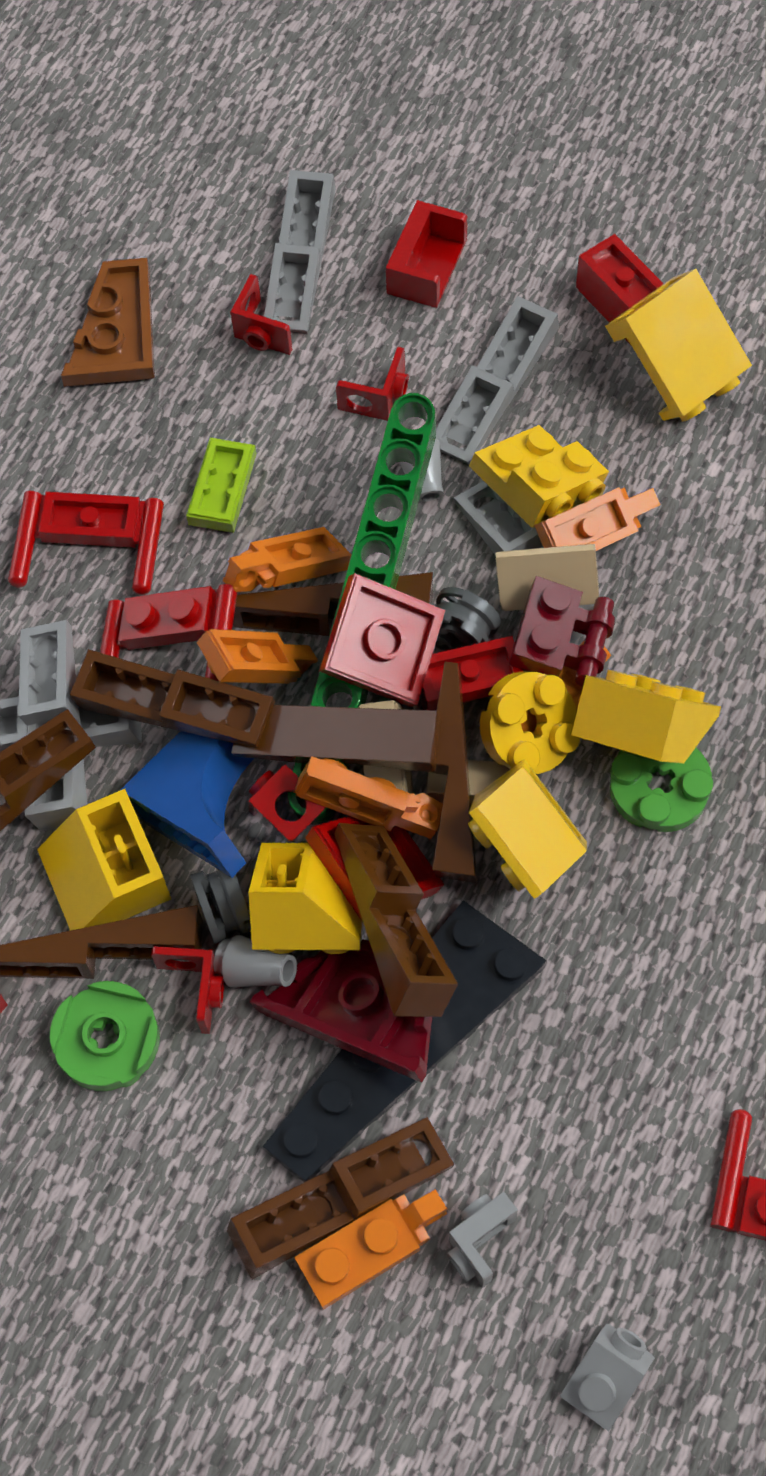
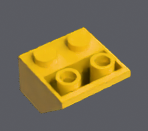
(643, 716)
(526, 829)
(103, 864)
(299, 904)

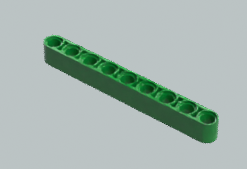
(383, 536)

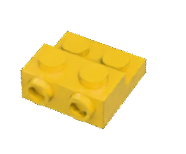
(539, 474)

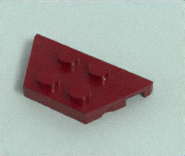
(347, 1006)

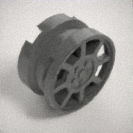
(465, 620)
(227, 901)

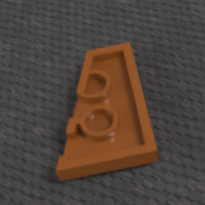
(117, 328)

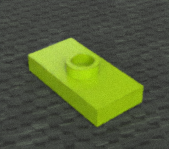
(221, 485)

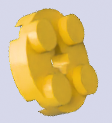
(507, 709)

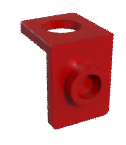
(255, 329)
(381, 399)
(265, 794)
(211, 986)

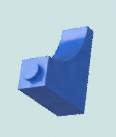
(187, 794)

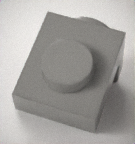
(482, 1222)
(608, 1375)

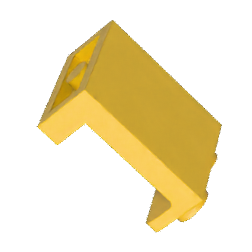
(683, 344)

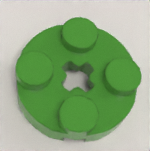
(653, 808)
(90, 1011)

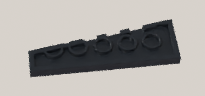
(356, 1091)

